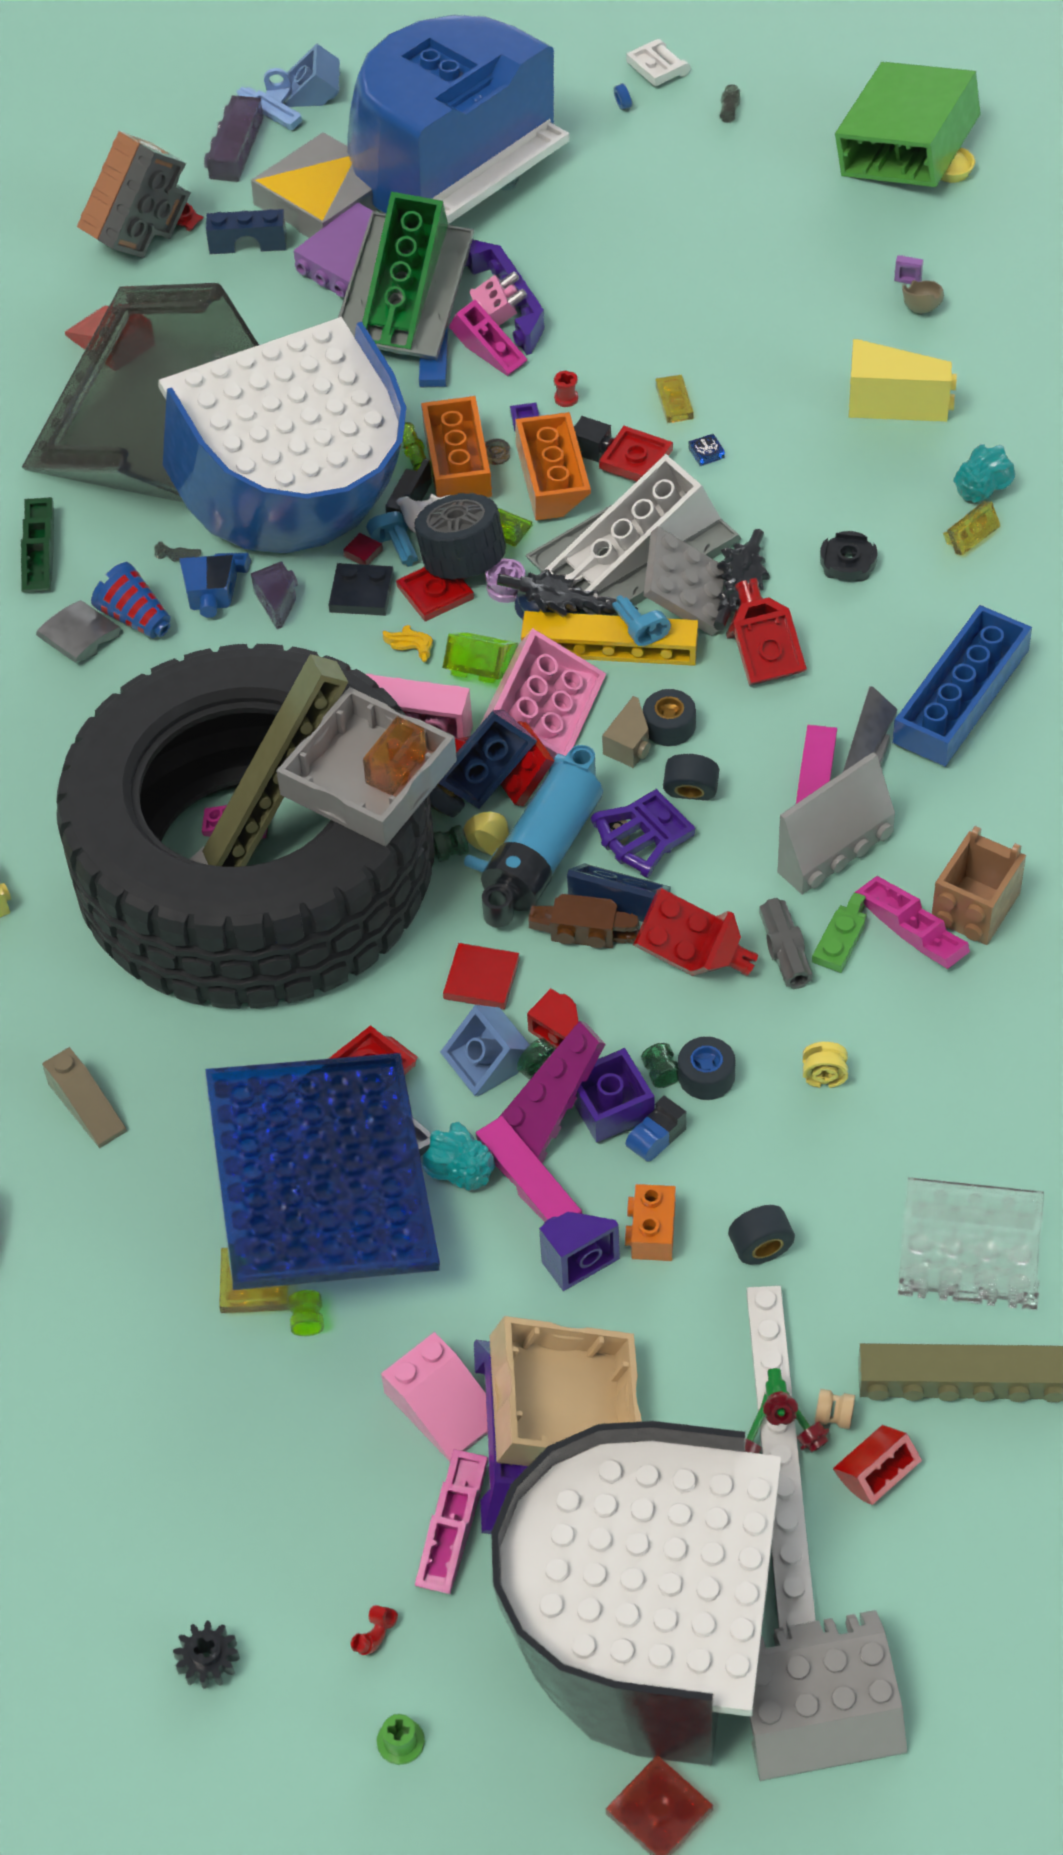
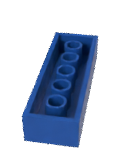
(962, 685)

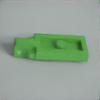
(841, 935)

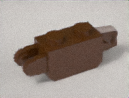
(584, 921)

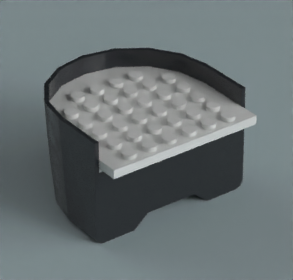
(641, 1580)

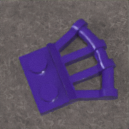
(658, 821)

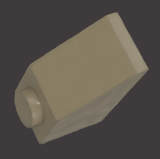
(627, 735)

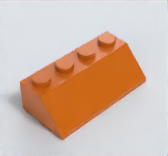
(551, 464)

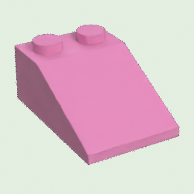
(438, 1395)

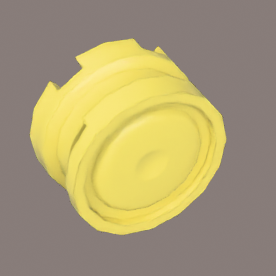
(825, 1064)

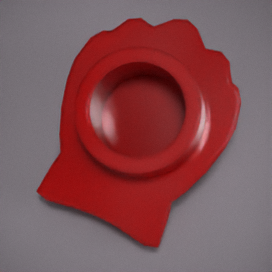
(189, 218)

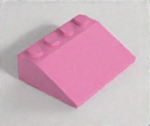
(548, 691)

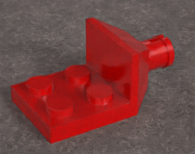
(765, 636)
(692, 937)

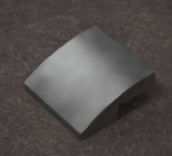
(78, 631)

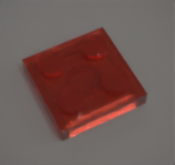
(659, 1808)

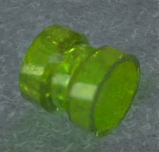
(306, 1313)

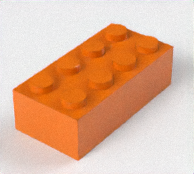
(456, 447)

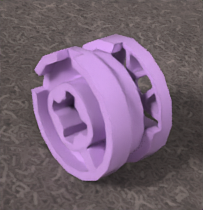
(507, 567)

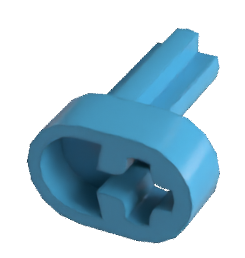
(393, 527)
(642, 628)

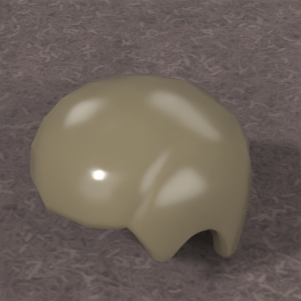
(923, 296)

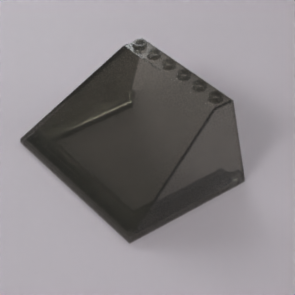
(111, 410)

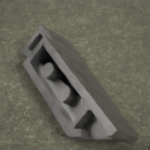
(872, 728)

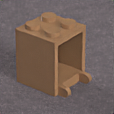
(978, 886)

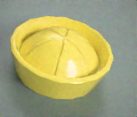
(960, 166)

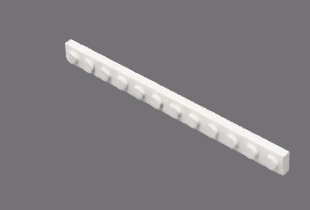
(789, 1537)

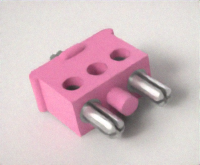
(498, 298)

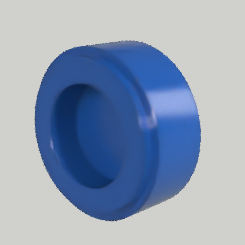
(622, 96)

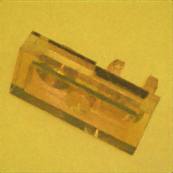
(674, 398)
(972, 528)

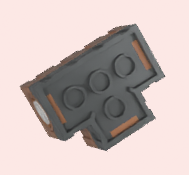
(135, 196)

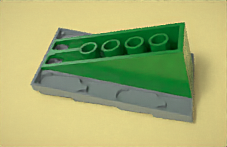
(407, 276)

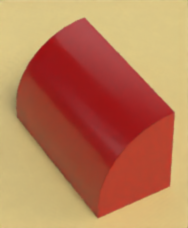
(878, 1463)

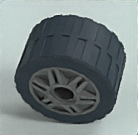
(460, 536)

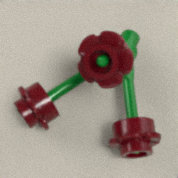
(784, 1409)

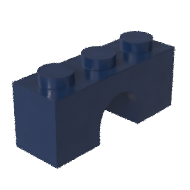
(264, 225)

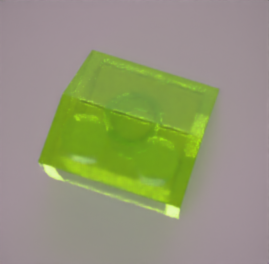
(478, 656)

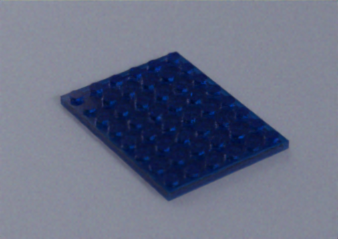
(319, 1171)

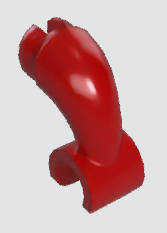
(369, 1642)

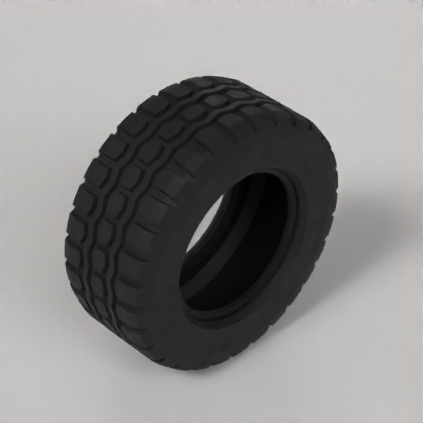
(209, 927)

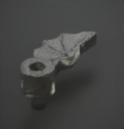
(162, 550)

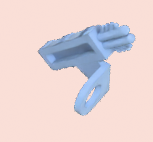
(273, 99)

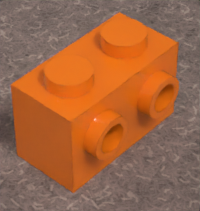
(652, 1222)

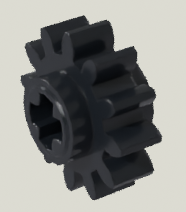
(194, 1663)

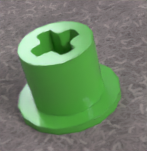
(400, 1740)

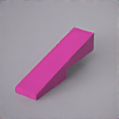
(525, 1171)

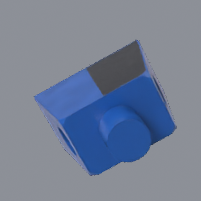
(209, 582)

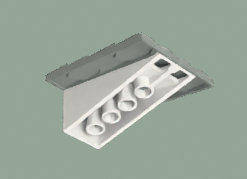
(613, 545)

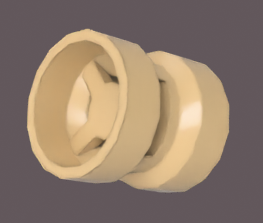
(843, 1409)

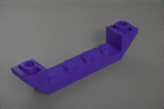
(530, 326)
(500, 1473)

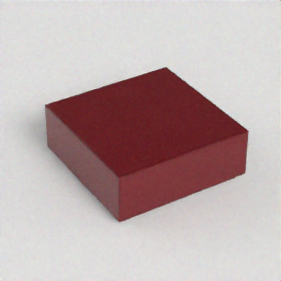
(362, 549)

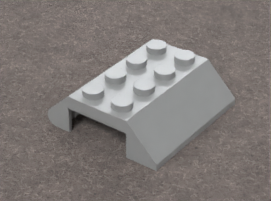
(825, 1698)

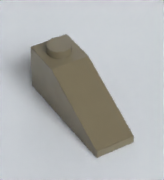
(83, 1097)

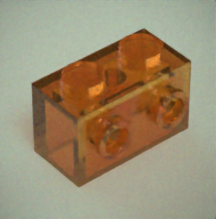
(395, 755)

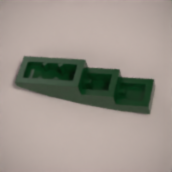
(37, 545)

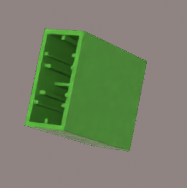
(908, 123)

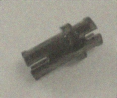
(730, 101)

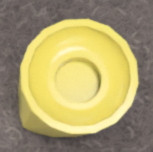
(486, 831)

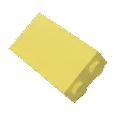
(899, 384)

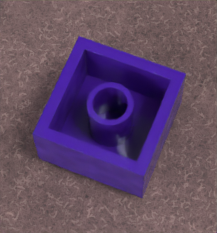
(614, 1096)

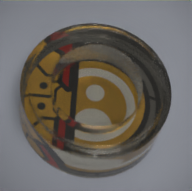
(497, 451)

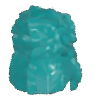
(983, 473)
(458, 1158)

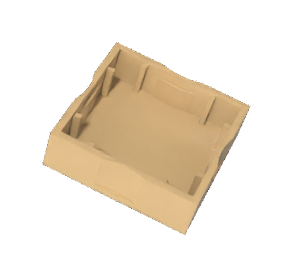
(557, 1383)

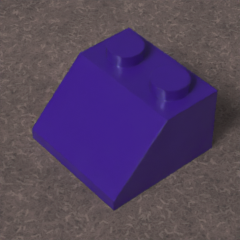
(578, 1246)

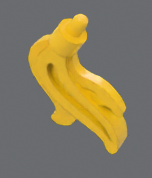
(410, 639)

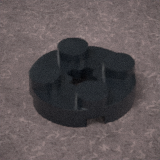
(855, 568)

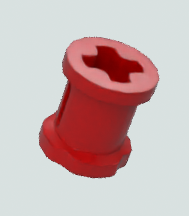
(566, 393)

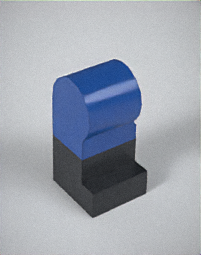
(657, 1129)

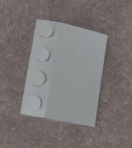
(835, 825)

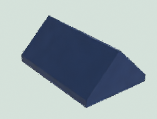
(488, 758)
(628, 892)

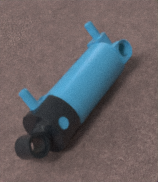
(540, 838)

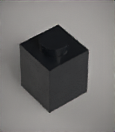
(593, 437)

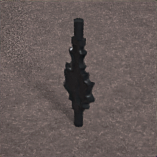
(739, 565)
(557, 593)

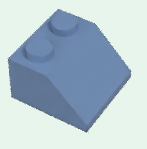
(314, 78)
(485, 1049)

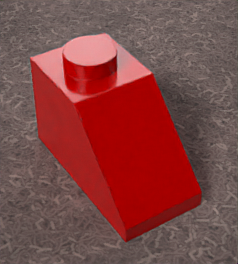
(552, 1017)

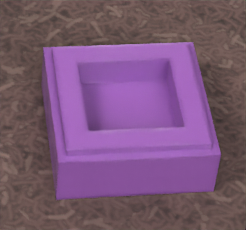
(908, 269)

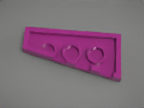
(552, 1089)

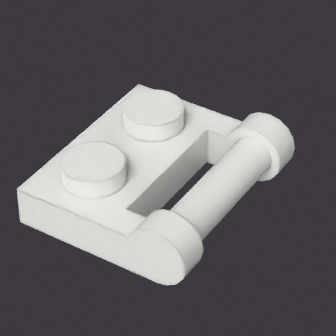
(650, 63)

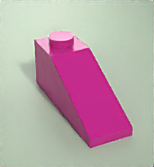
(486, 338)

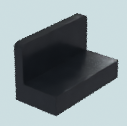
(411, 484)

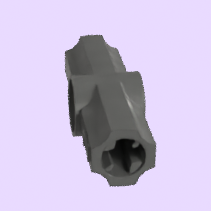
(785, 943)

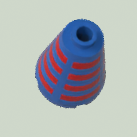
(131, 601)

